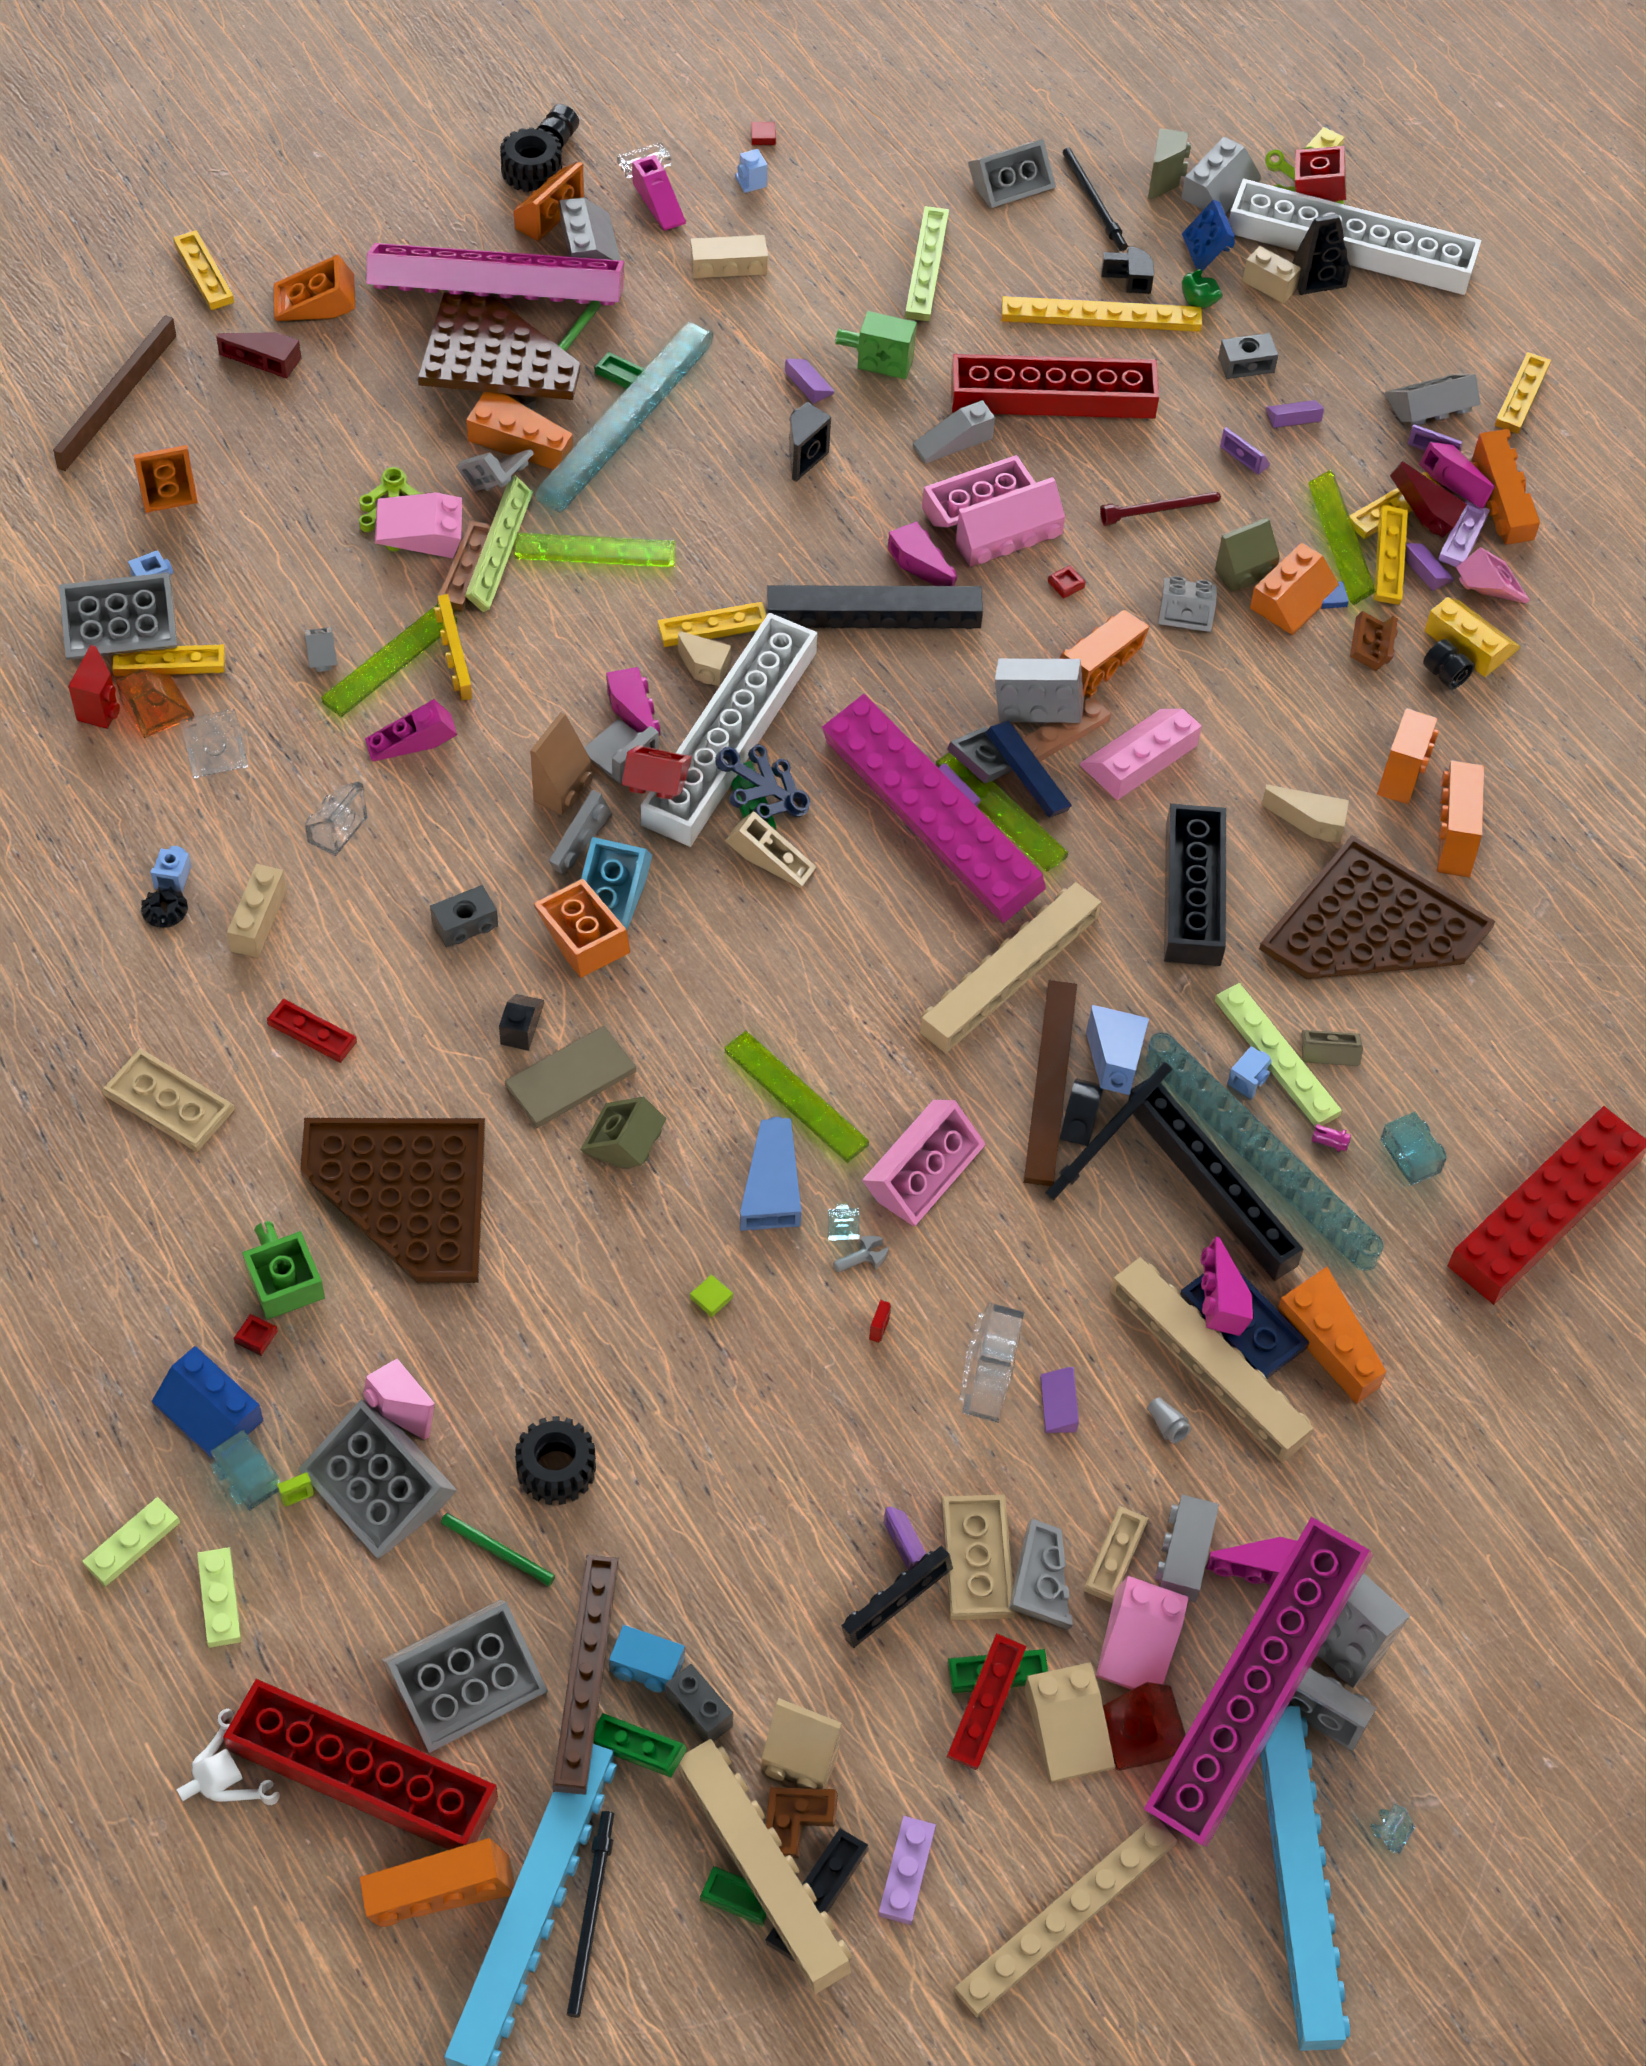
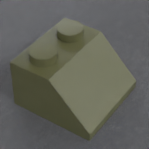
(1169, 161)
(1247, 555)
(624, 1132)

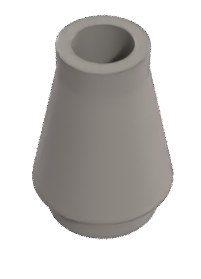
(1170, 1422)

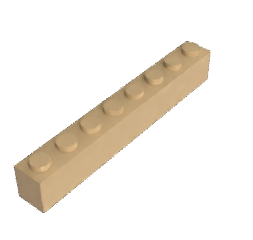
(1009, 967)
(1212, 1359)
(764, 1867)

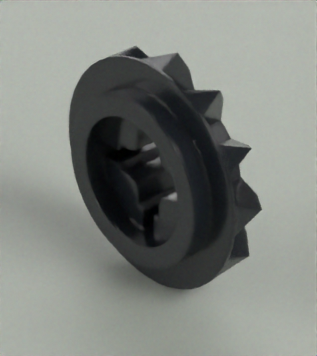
(155, 915)

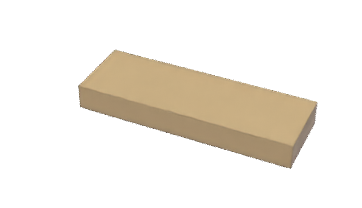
(1116, 1554)

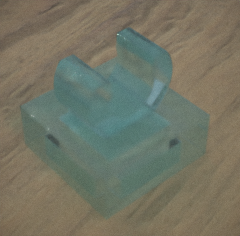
(843, 1222)
(1395, 1828)

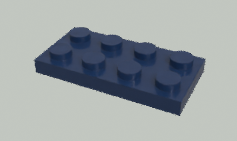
(1269, 1338)

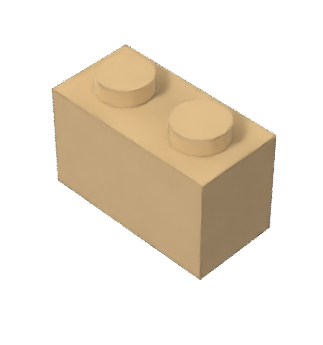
(1271, 274)

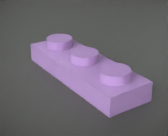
(1464, 535)
(907, 1870)

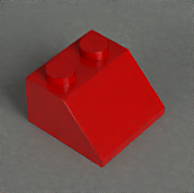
(1321, 172)
(93, 691)
(655, 771)

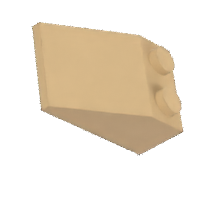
(1069, 1722)
(801, 1746)

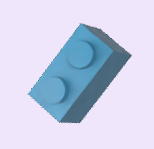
(645, 1658)

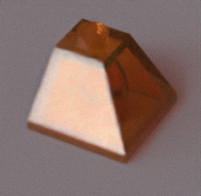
(152, 701)

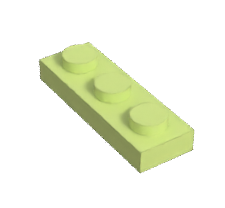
(131, 1541)
(219, 1597)

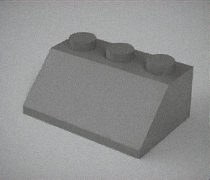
(1012, 173)
(1219, 175)
(587, 230)
(1435, 398)
(1333, 1708)

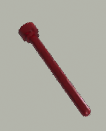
(1111, 514)

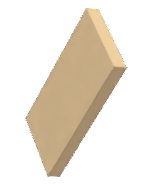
(168, 1099)
(980, 1557)

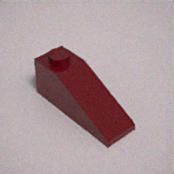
(262, 350)
(1429, 501)

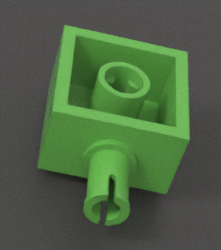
(883, 344)
(282, 1272)

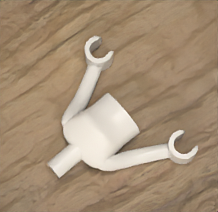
(218, 1771)

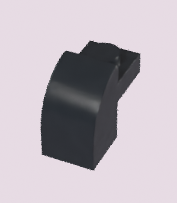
(1133, 265)
(1081, 1112)

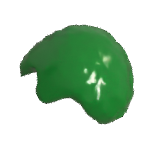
(1200, 290)

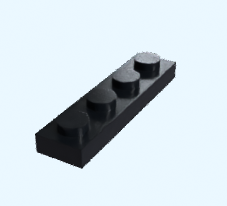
(891, 1601)
(828, 1877)

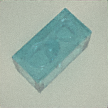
(1413, 1148)
(245, 1470)

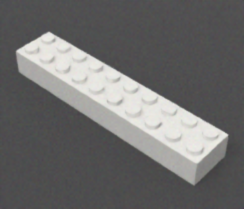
(1371, 239)
(733, 719)

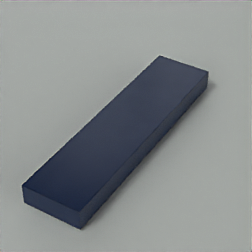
(1028, 769)

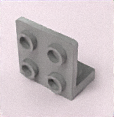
(487, 471)
(1188, 603)
(611, 747)

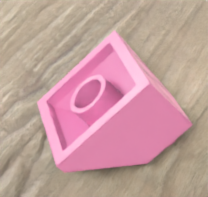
(1490, 577)
(400, 1398)

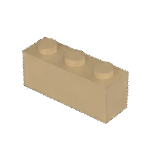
(729, 256)
(257, 910)

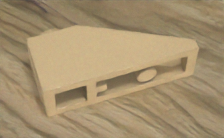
(1312, 813)
(769, 850)

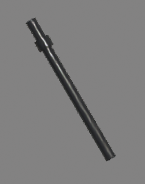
(1112, 228)
(1070, 1173)
(601, 1848)

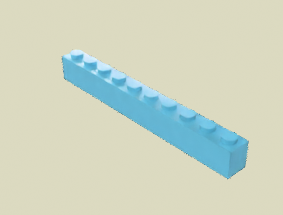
(1302, 1887)
(528, 1919)

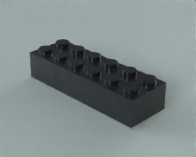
(1195, 885)

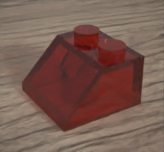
(1144, 1726)

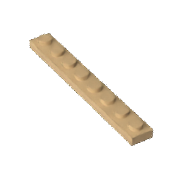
(1065, 1916)

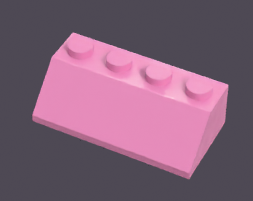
(947, 497)
(1010, 522)
(1143, 751)
(924, 1161)

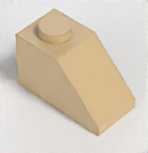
(704, 658)

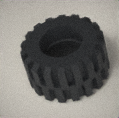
(530, 158)
(550, 1437)

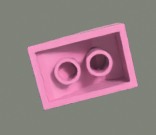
(420, 523)
(1141, 1634)

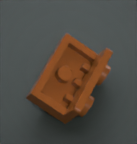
(1373, 640)

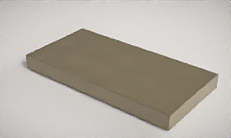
(570, 1076)

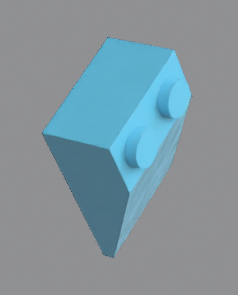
(617, 875)

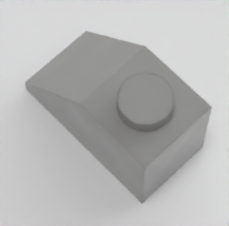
(320, 649)

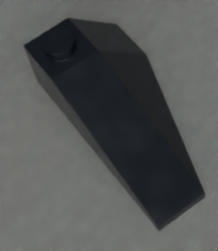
(1322, 257)

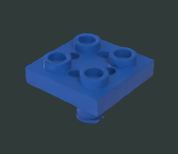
(1208, 235)

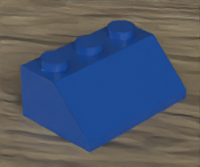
(206, 1401)

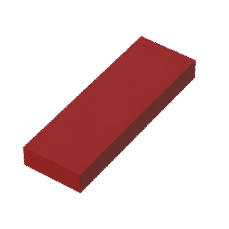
(311, 1030)

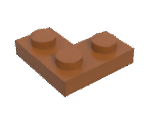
(799, 1807)

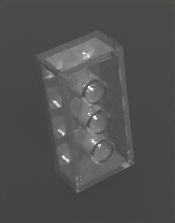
(991, 1361)

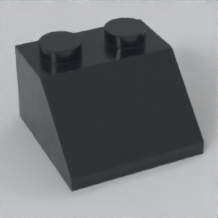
(808, 439)

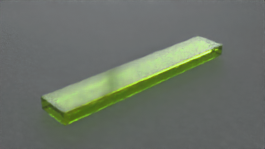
(1342, 537)
(595, 549)
(383, 664)
(1010, 817)
(796, 1096)

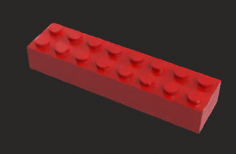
(1056, 385)
(1548, 1205)
(360, 1767)

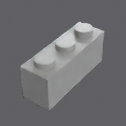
(1187, 1546)

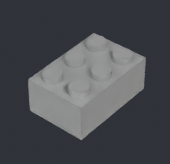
(1039, 690)
(1362, 1632)

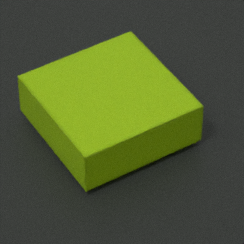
(711, 1295)
(295, 1489)

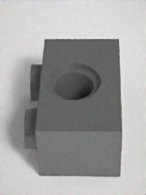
(1248, 356)
(471, 904)
(699, 1704)

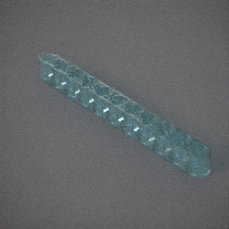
(624, 417)
(1268, 1161)

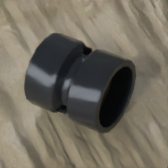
(561, 122)
(1446, 662)

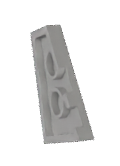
(584, 826)
(1040, 1577)

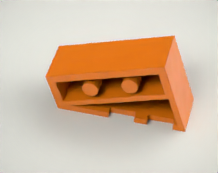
(1408, 756)

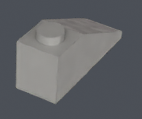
(957, 432)

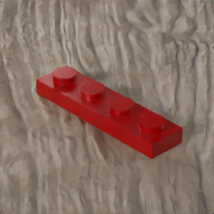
(986, 1701)

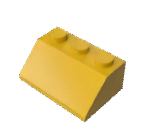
(1470, 634)

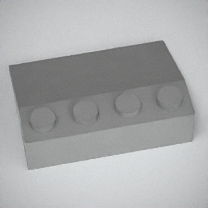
(118, 615)
(376, 1479)
(465, 1675)

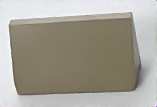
(1331, 1048)

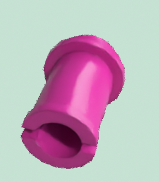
(1331, 1137)

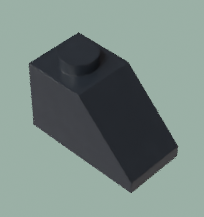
(520, 1021)

